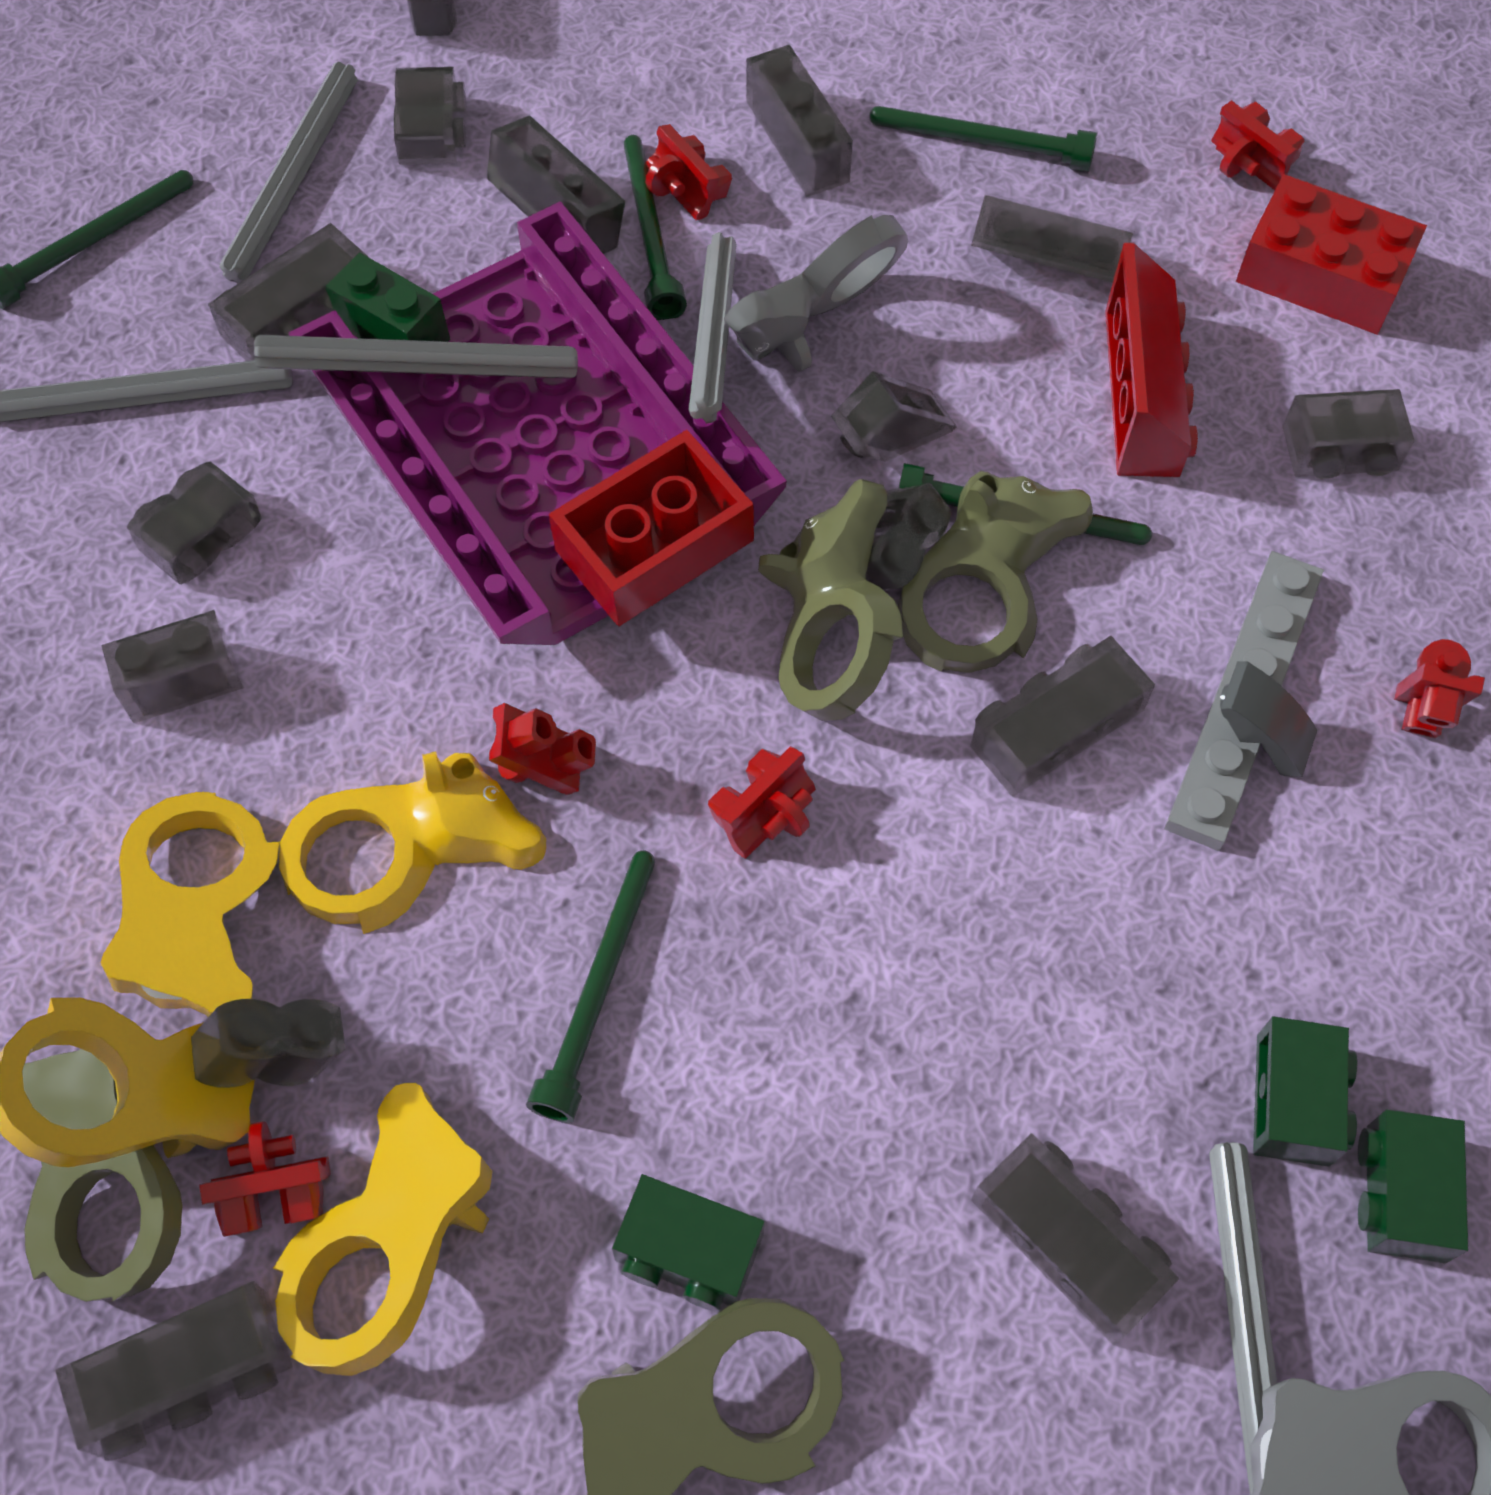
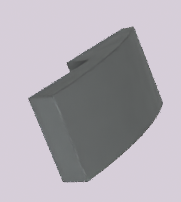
(1268, 715)

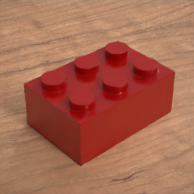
(1330, 253)
(652, 527)

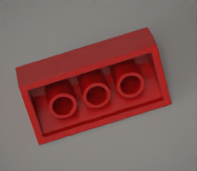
(1148, 369)

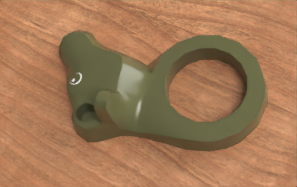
(995, 537)
(828, 582)
(81, 1094)
(662, 1422)

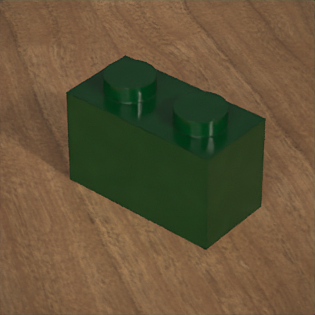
(384, 304)
(1303, 1092)
(1414, 1186)
(687, 1243)

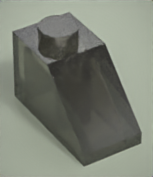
(890, 418)

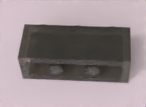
(798, 120)
(541, 171)
(1050, 237)
(283, 291)
(1060, 714)
(1075, 1237)
(173, 1372)

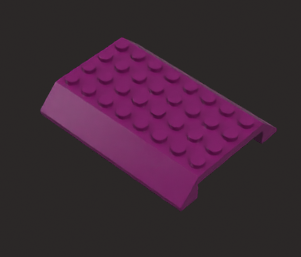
(499, 453)

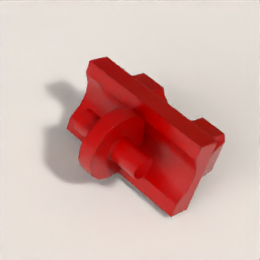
(1254, 147)
(681, 170)
(1438, 688)
(536, 749)
(769, 805)
(237, 1194)

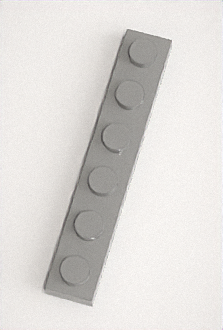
(1220, 761)

